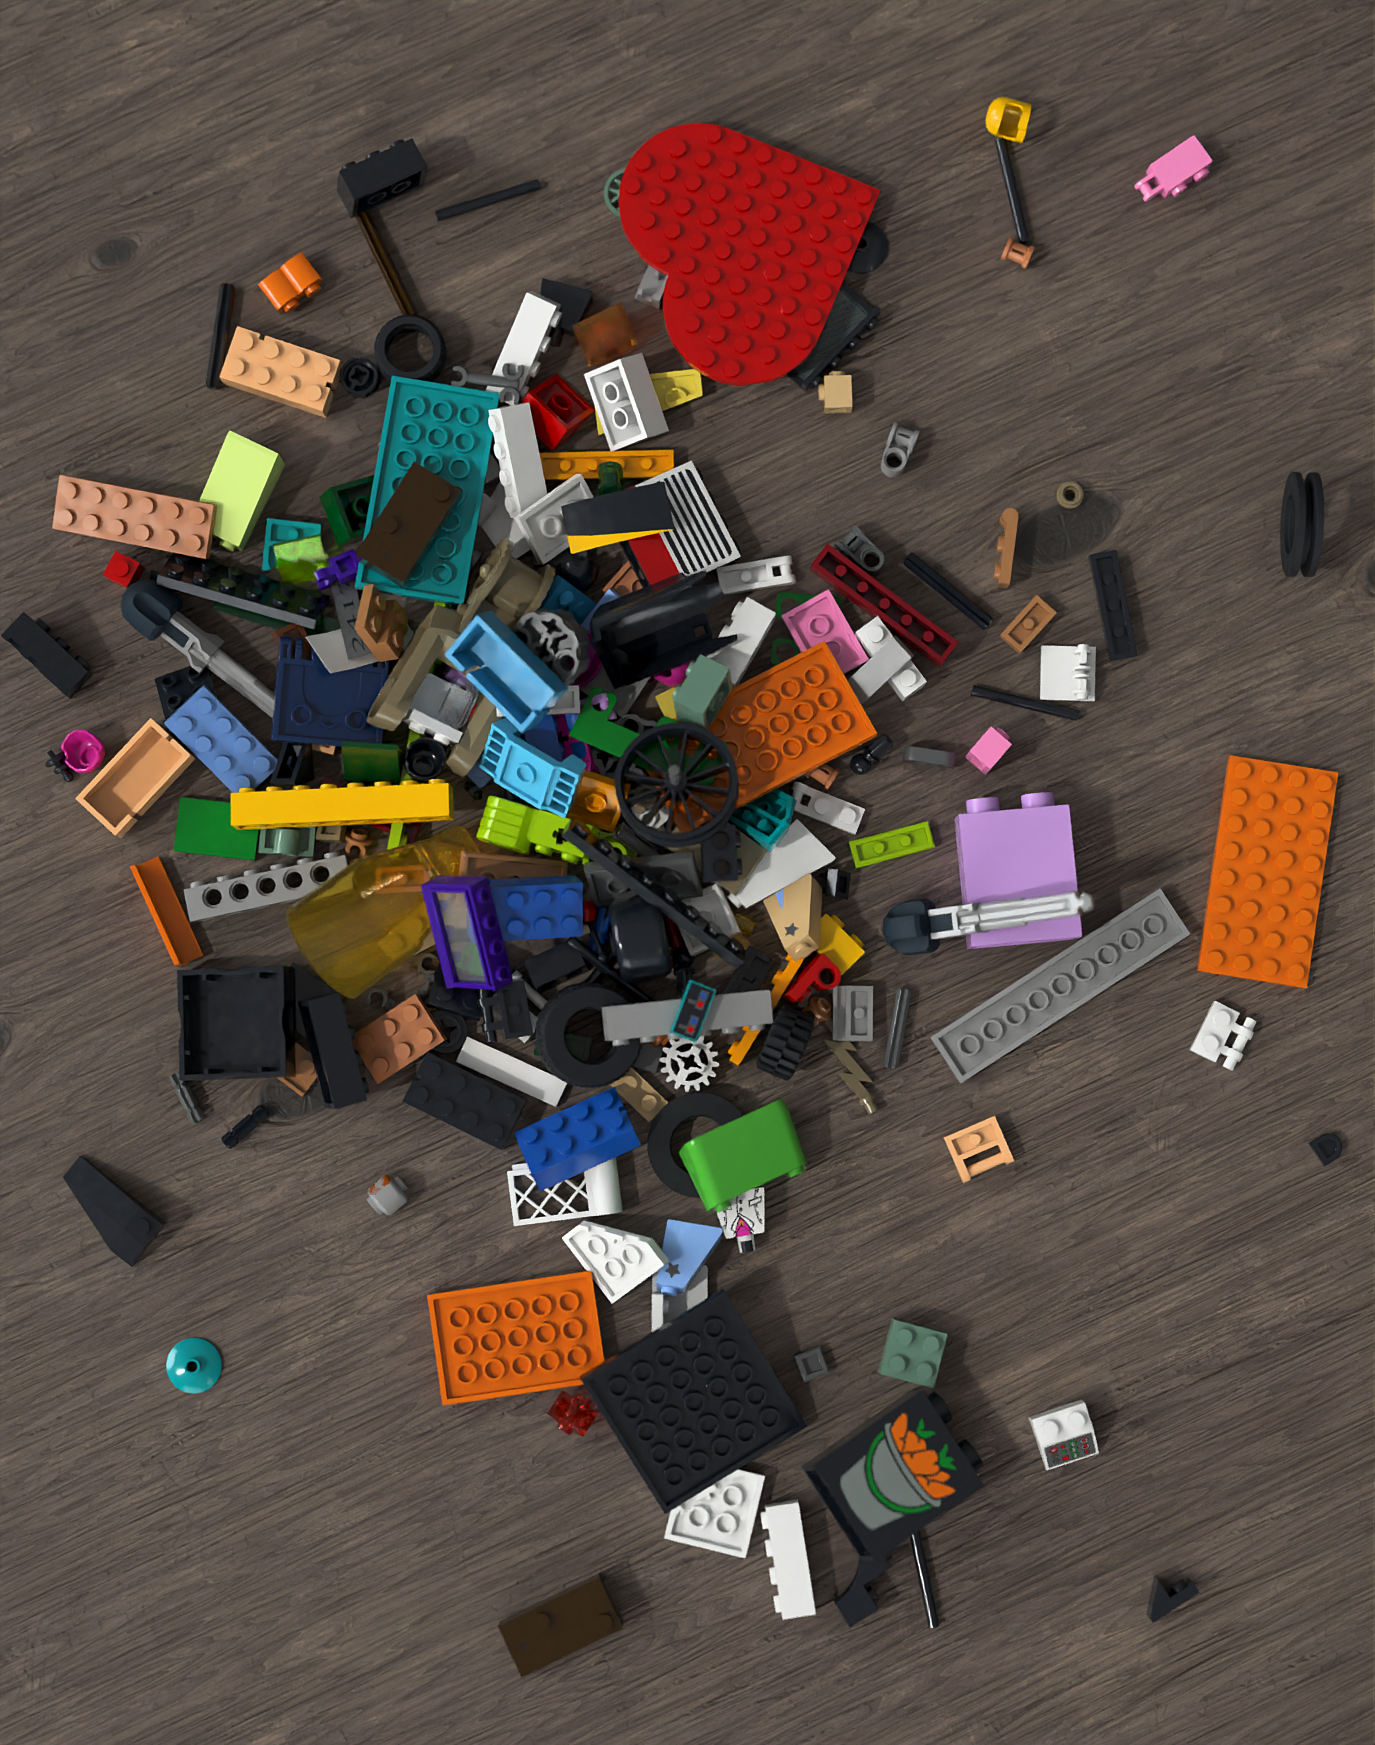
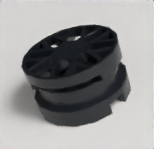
(360, 377)

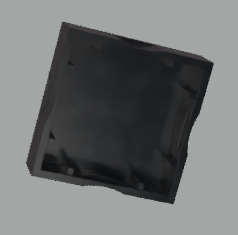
(236, 1023)

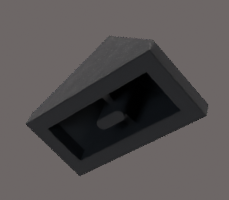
(293, 765)

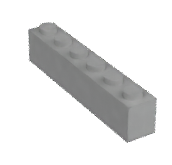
(656, 1017)

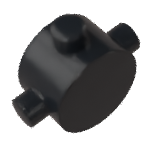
(473, 790)

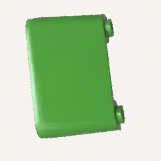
(744, 1155)

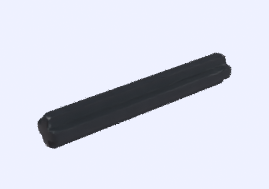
(220, 335)
(948, 591)

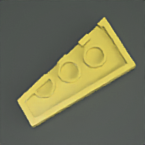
(672, 389)

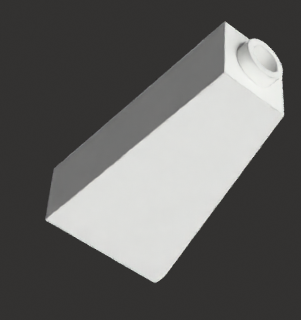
(789, 861)

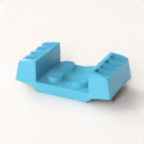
(530, 771)

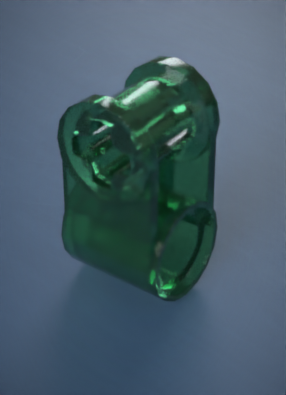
(610, 478)

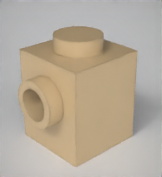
(836, 393)

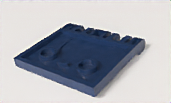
(323, 705)

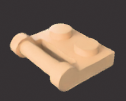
(975, 1140)

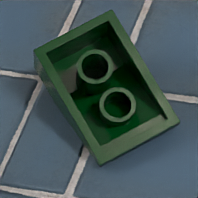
(348, 509)
(372, 762)

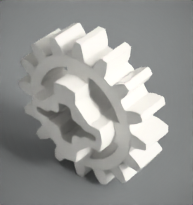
(681, 1077)

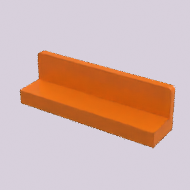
(167, 912)

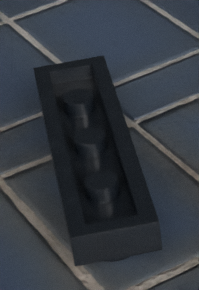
(1112, 606)

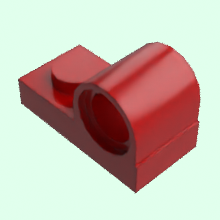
(811, 976)

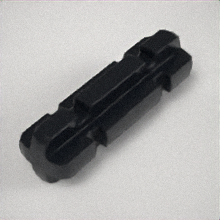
(245, 1126)

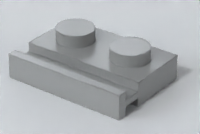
(852, 1013)

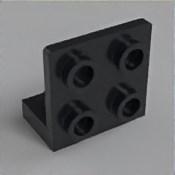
(179, 686)

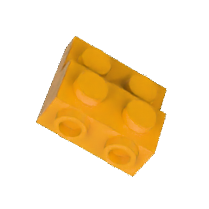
(597, 802)

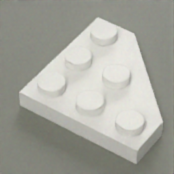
(614, 1256)
(720, 1515)

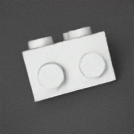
(424, 711)

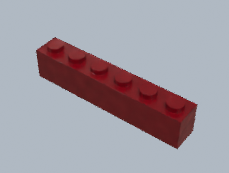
(881, 602)

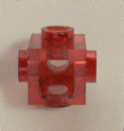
(572, 1413)

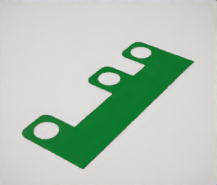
(597, 731)

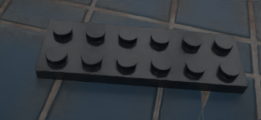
(243, 590)

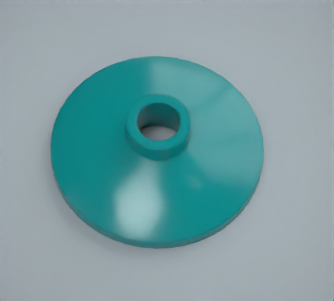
(207, 1360)

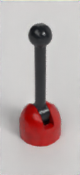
(589, 917)

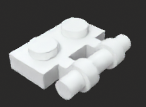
(1215, 1031)

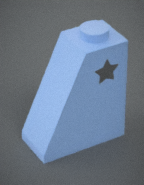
(687, 1249)

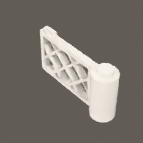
(601, 1187)

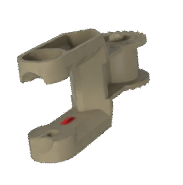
(502, 587)

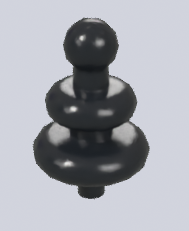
(61, 767)

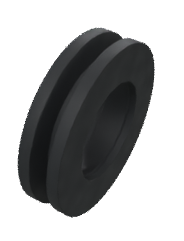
(1302, 524)
(666, 1123)

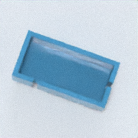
(508, 671)

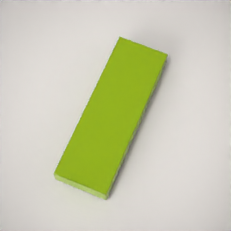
(891, 844)

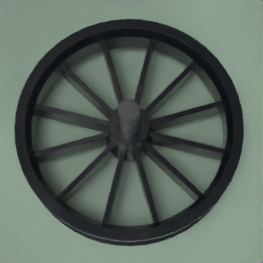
(677, 785)

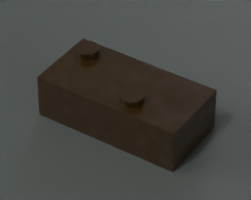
(408, 525)
(560, 1625)

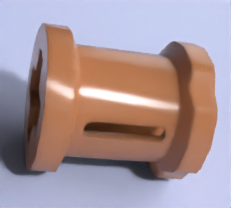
(1018, 258)
(824, 775)

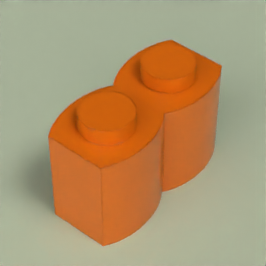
(291, 283)

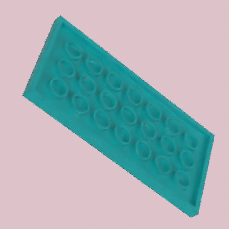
(451, 437)

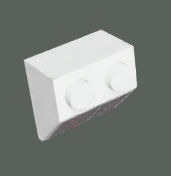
(1064, 1434)

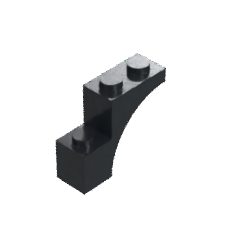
(857, 1601)

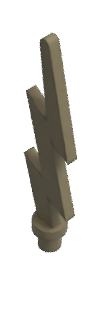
(857, 1074)

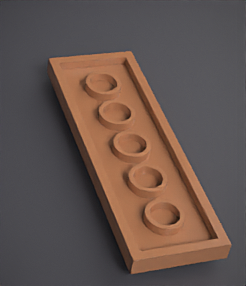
(134, 516)

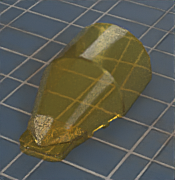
(362, 919)

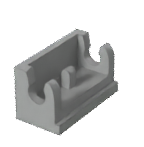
(652, 288)

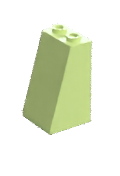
(240, 488)

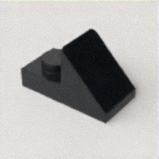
(1162, 1603)

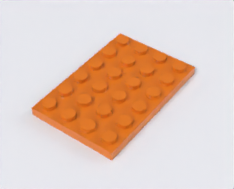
(515, 1337)

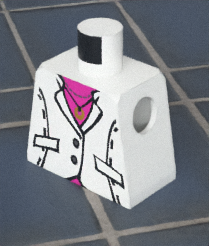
(744, 1218)

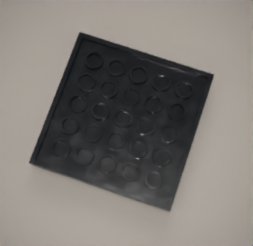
(693, 1401)

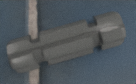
(187, 1099)

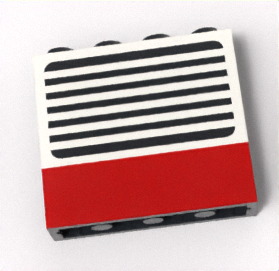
(698, 536)

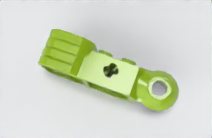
(521, 827)

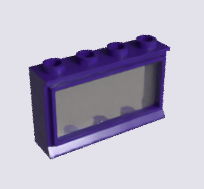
(467, 932)

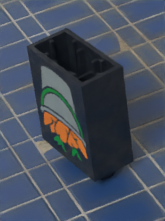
(895, 1474)

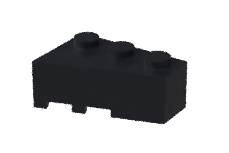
(48, 654)

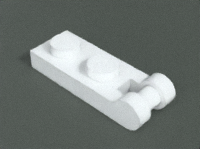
(755, 575)
(827, 808)

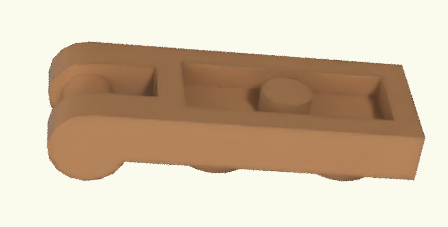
(1006, 546)

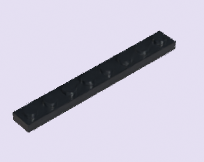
(647, 887)

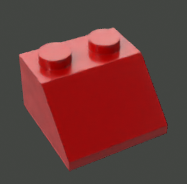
(556, 411)

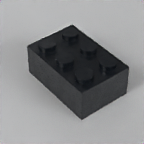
(381, 177)

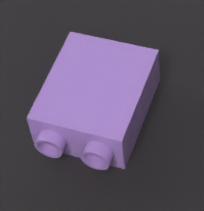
(1016, 857)

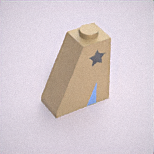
(797, 916)

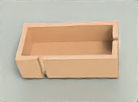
(281, 372)
(135, 778)

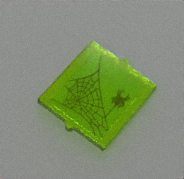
(300, 558)

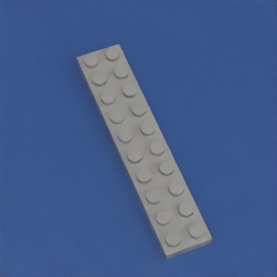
(1060, 985)

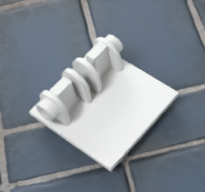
(1068, 673)

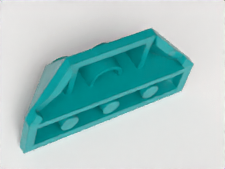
(765, 818)

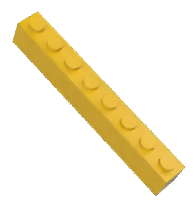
(342, 805)

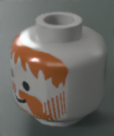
(387, 1195)

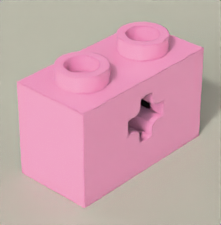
(989, 749)

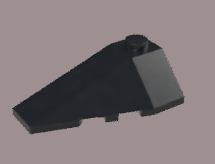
(118, 1216)

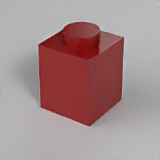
(123, 570)

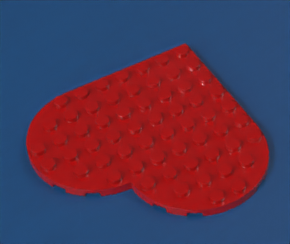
(746, 244)

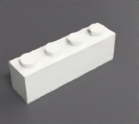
(527, 340)
(517, 456)
(789, 1559)

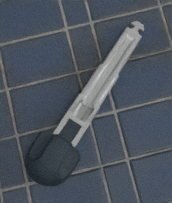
(157, 613)
(918, 926)

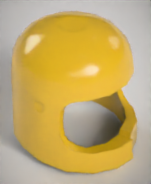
(1008, 118)

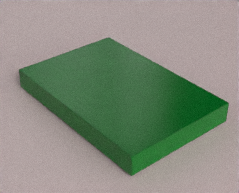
(207, 830)

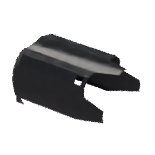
(655, 628)

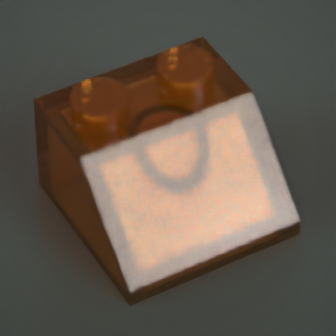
(604, 335)

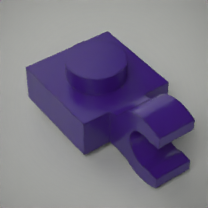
(341, 568)

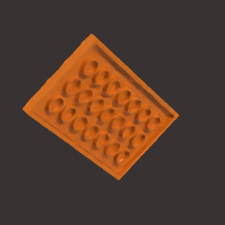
(780, 729)
(1267, 872)

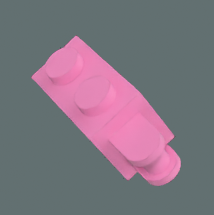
(1175, 170)

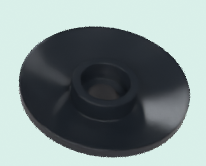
(873, 255)

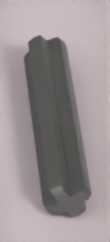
(897, 1028)

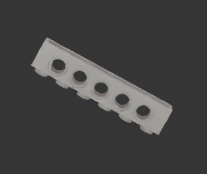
(198, 893)

